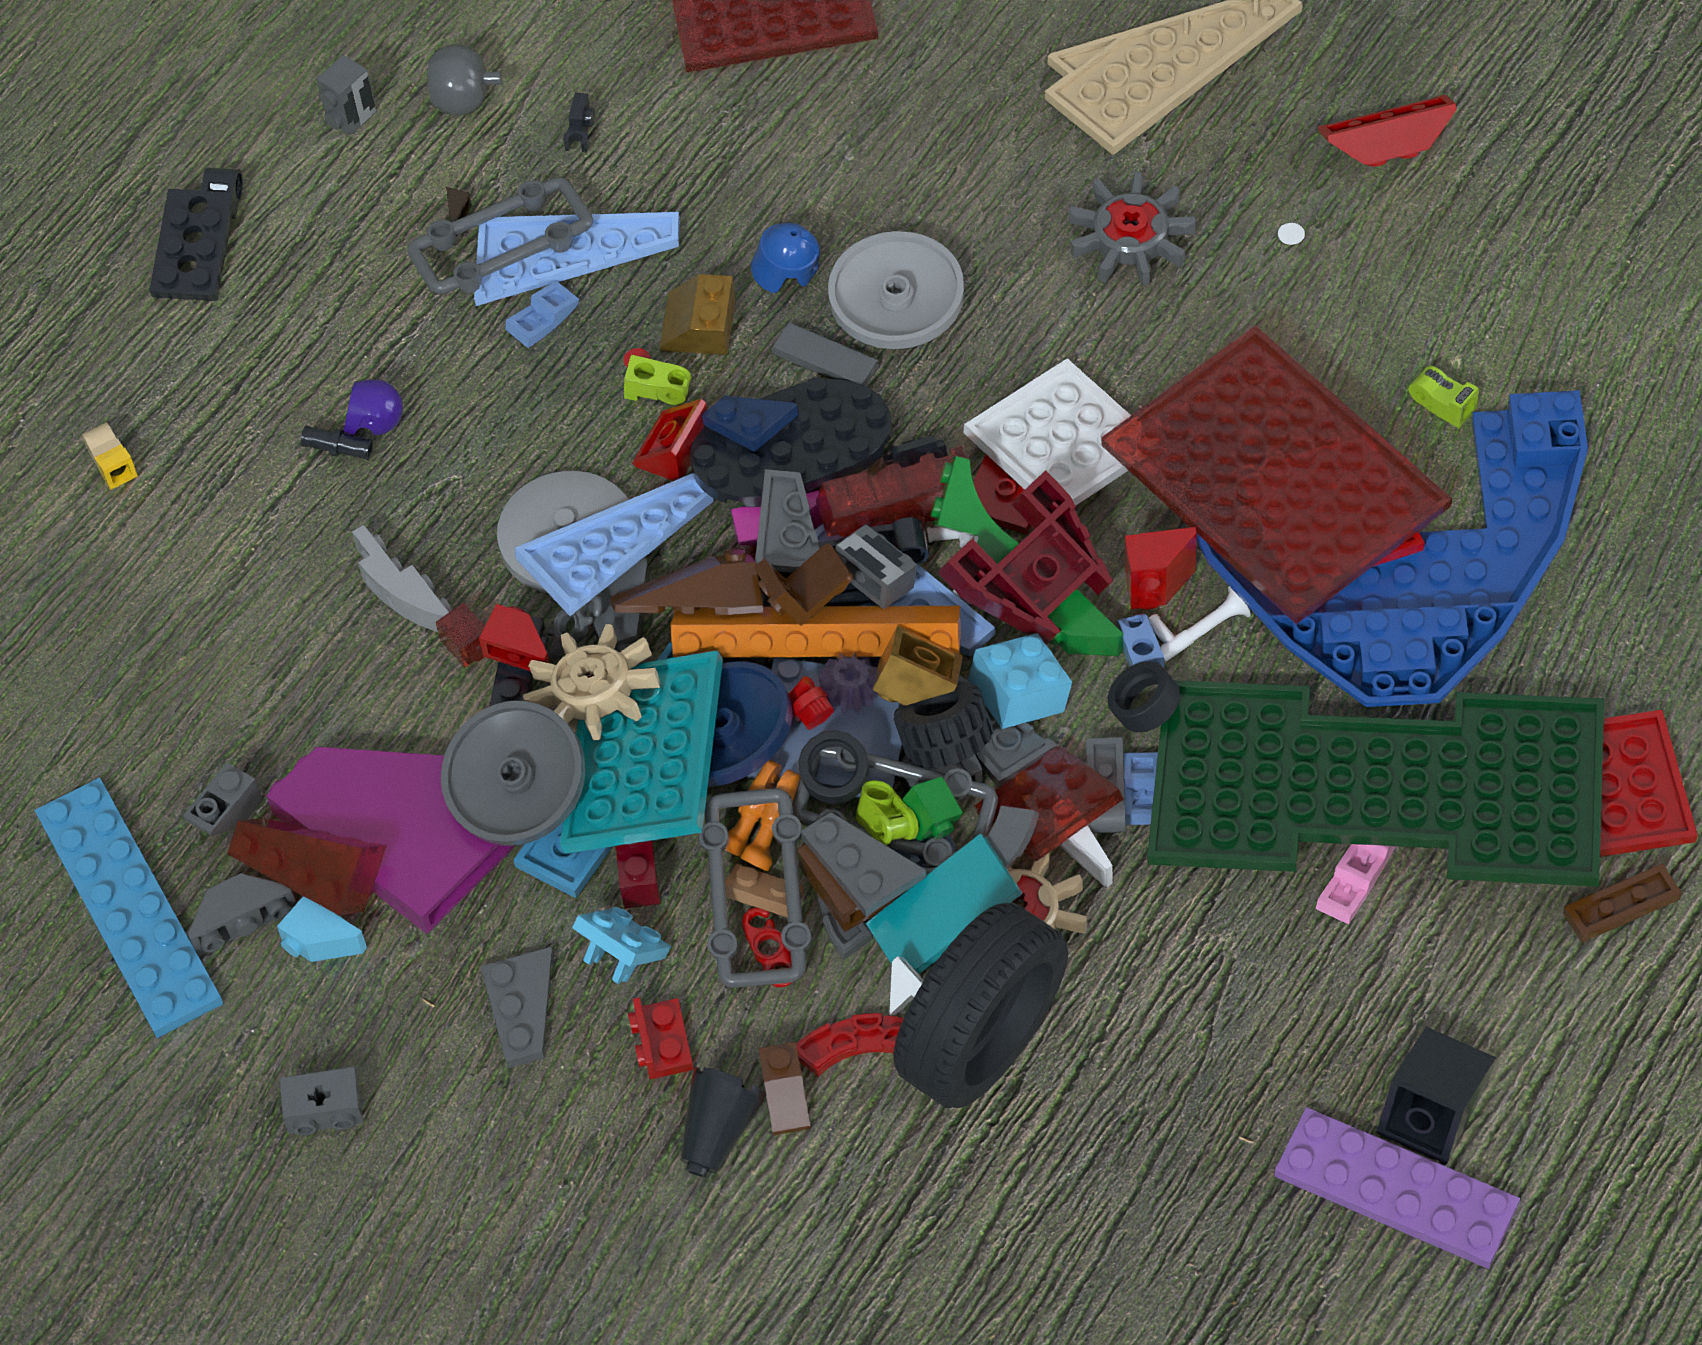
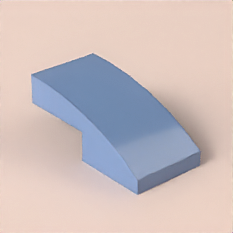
(544, 314)
(1139, 786)

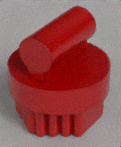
(810, 703)

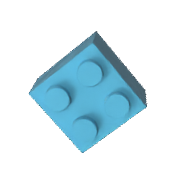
(1020, 680)

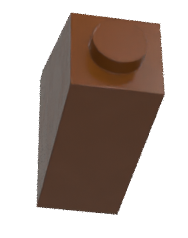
(831, 893)

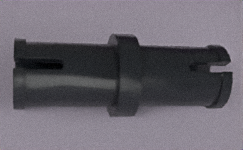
(336, 442)

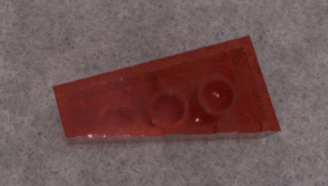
(882, 498)
(314, 863)

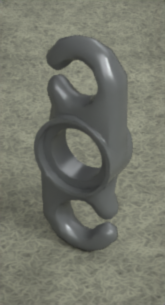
(580, 629)

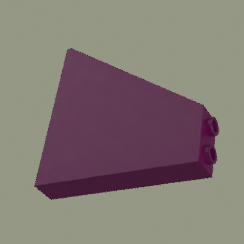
(393, 803)

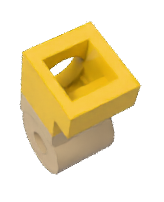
(109, 455)

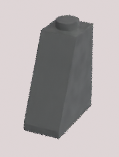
(627, 626)

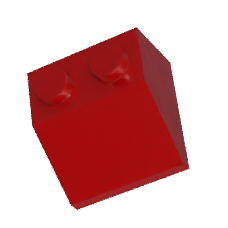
(1158, 565)

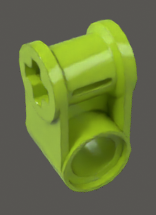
(885, 814)

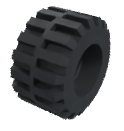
(944, 727)

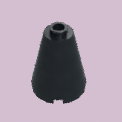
(716, 1118)

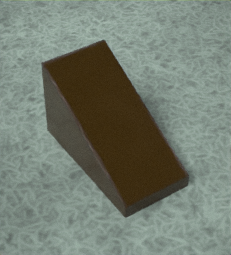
(458, 203)

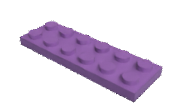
(1397, 1187)

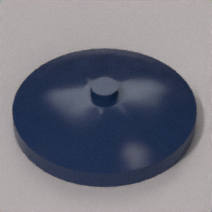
(750, 721)

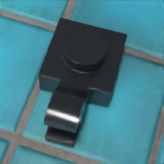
(580, 118)

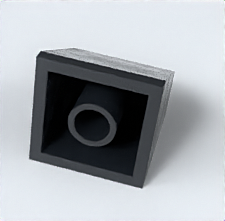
(1435, 1094)

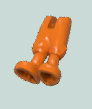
(759, 850)

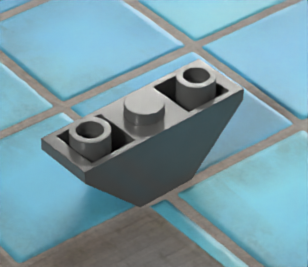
(237, 910)

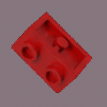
(662, 1038)

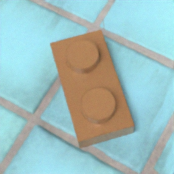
(758, 889)

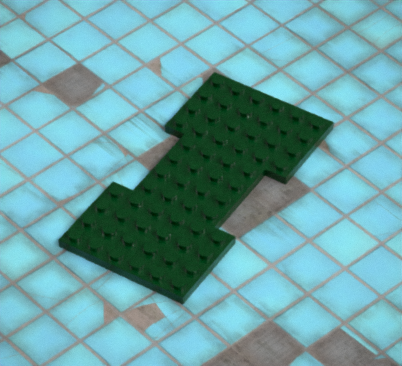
(1499, 787)

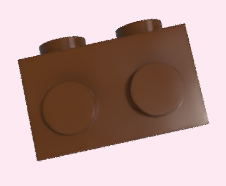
(808, 586)

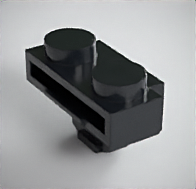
(910, 451)

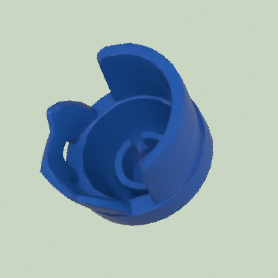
(784, 253)

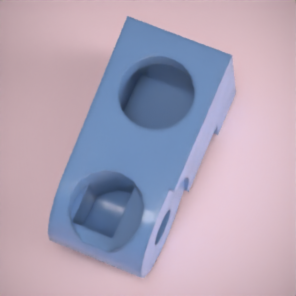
(1139, 640)

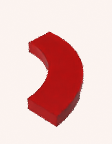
(847, 1038)

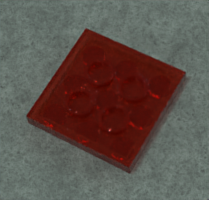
(1063, 794)

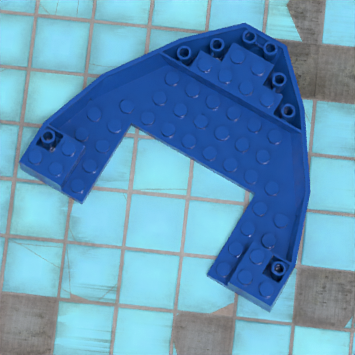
(1430, 617)

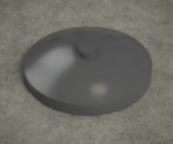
(513, 773)

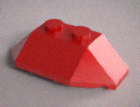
(1391, 132)

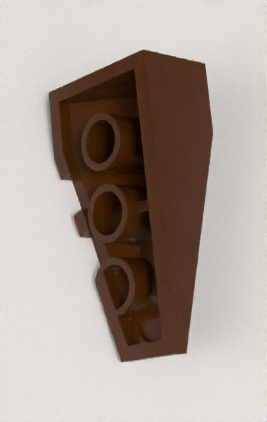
(718, 583)

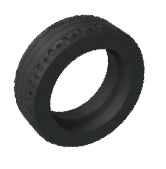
(980, 1005)

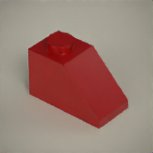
(512, 638)

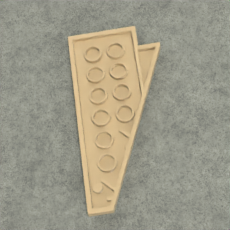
(1138, 76)

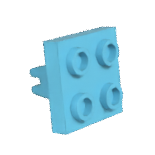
(623, 938)

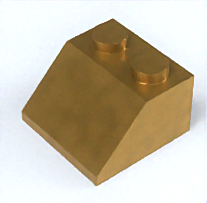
(699, 316)
(915, 669)

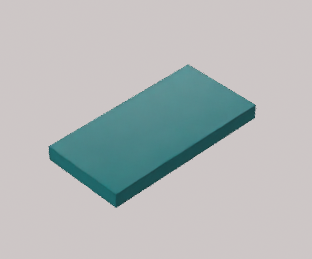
(943, 904)

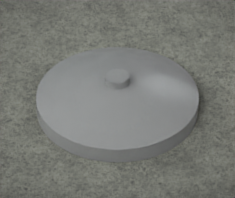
(896, 290)
(547, 506)

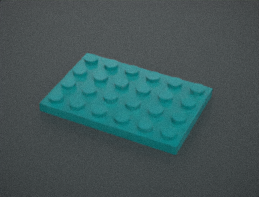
(651, 773)

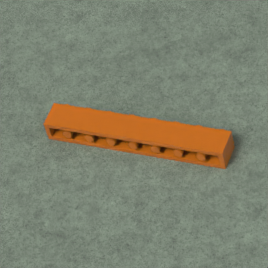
(825, 635)

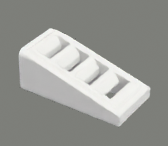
(1090, 855)

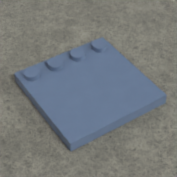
(871, 726)

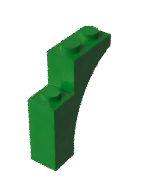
(963, 512)

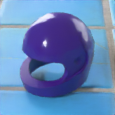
(373, 406)

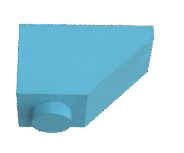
(318, 933)

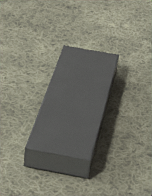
(824, 355)

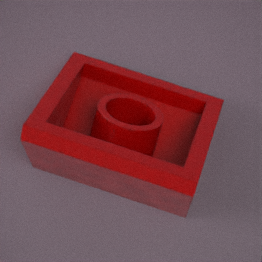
(670, 441)

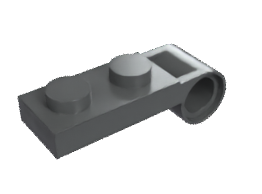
(1106, 758)

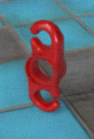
(756, 936)

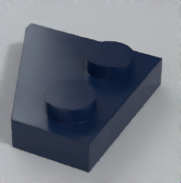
(748, 419)

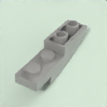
(398, 587)

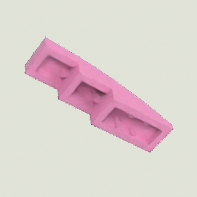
(1353, 880)

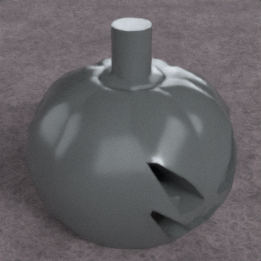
(458, 80)

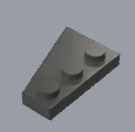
(860, 863)

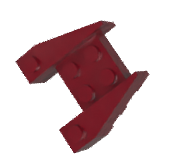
(1038, 570)

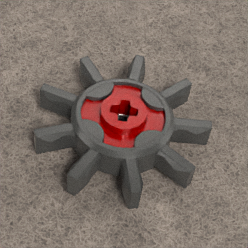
(1131, 228)

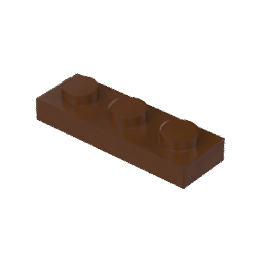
(1622, 903)

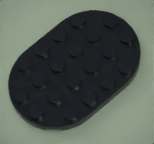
(833, 437)

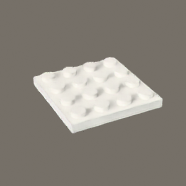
(1053, 428)

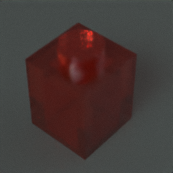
(460, 634)

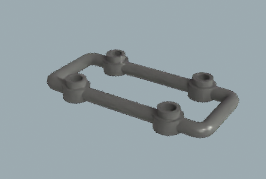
(469, 275)
(958, 780)
(795, 935)

